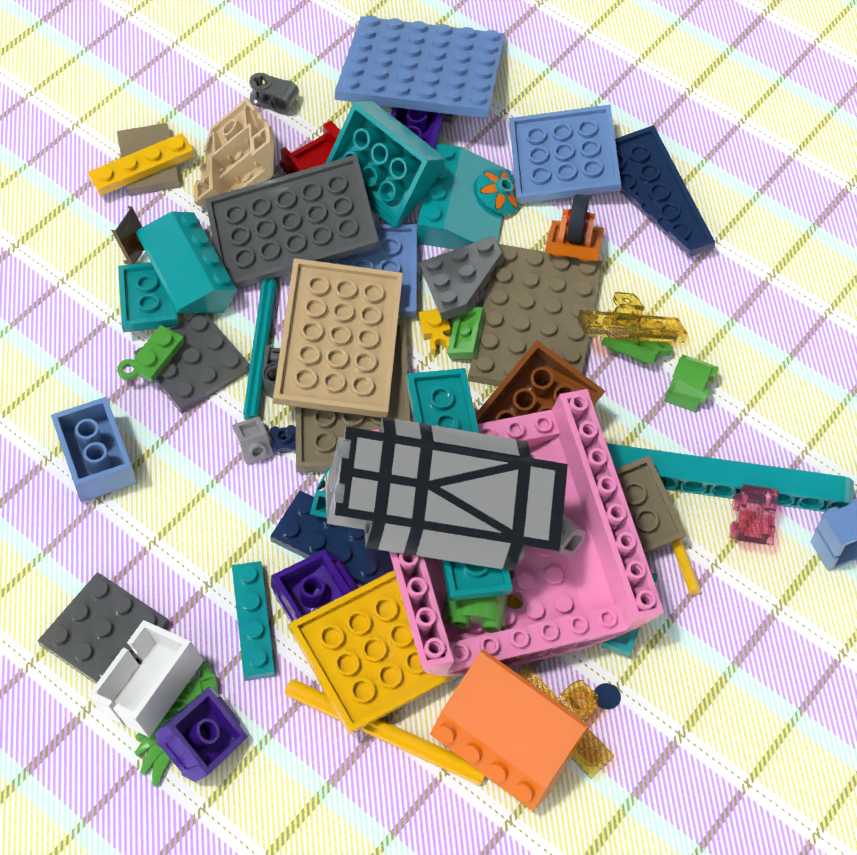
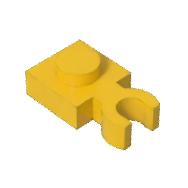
(434, 329)

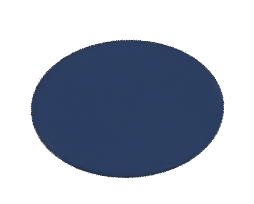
(608, 696)

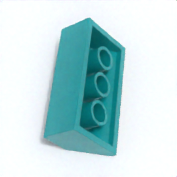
(187, 263)

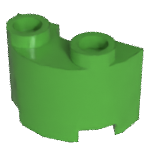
(690, 382)
(486, 611)

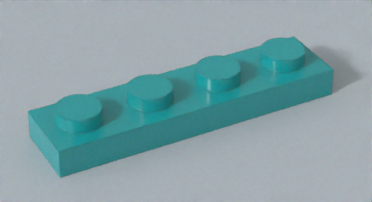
(253, 621)

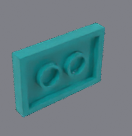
(144, 299)

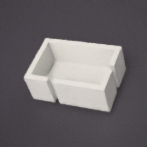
(146, 692)

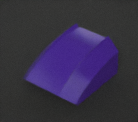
(311, 584)
(201, 735)

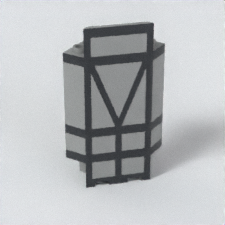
(445, 493)

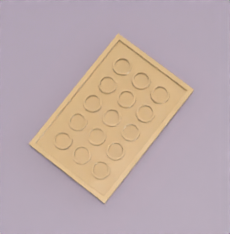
(338, 338)

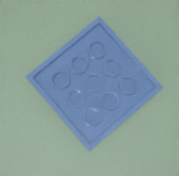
(564, 154)
(396, 254)

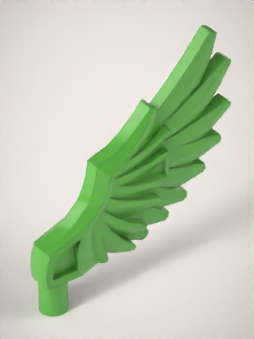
(155, 754)

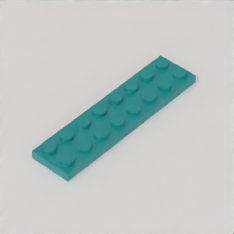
(446, 401)

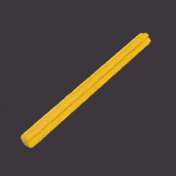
(391, 734)

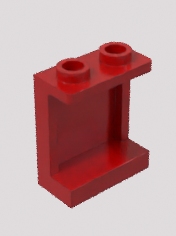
(311, 154)

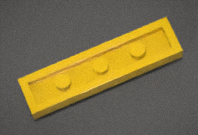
(141, 164)

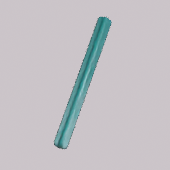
(261, 338)

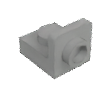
(253, 440)

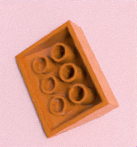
(509, 730)

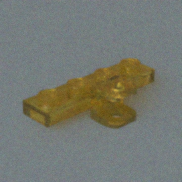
(629, 322)
(590, 752)

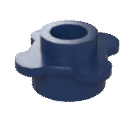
(280, 445)

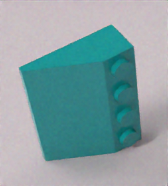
(392, 158)
(451, 208)

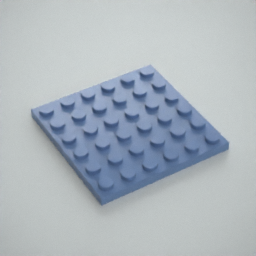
(421, 66)

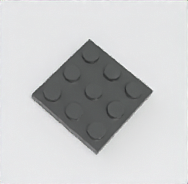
(201, 365)
(97, 627)

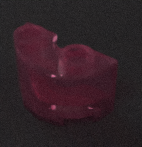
(754, 515)

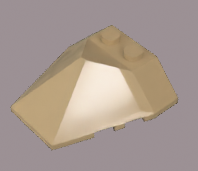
(237, 153)

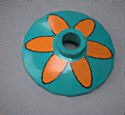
(497, 191)

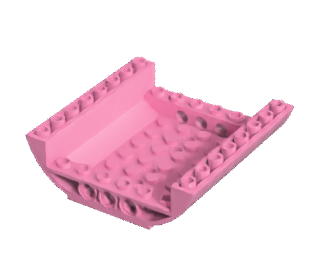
(563, 599)

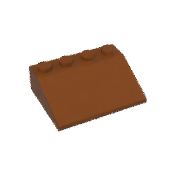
(535, 386)

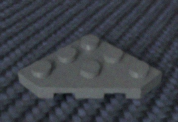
(460, 275)

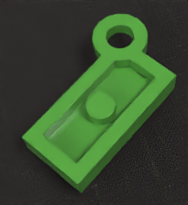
(466, 334)
(641, 351)
(152, 356)

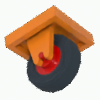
(575, 233)

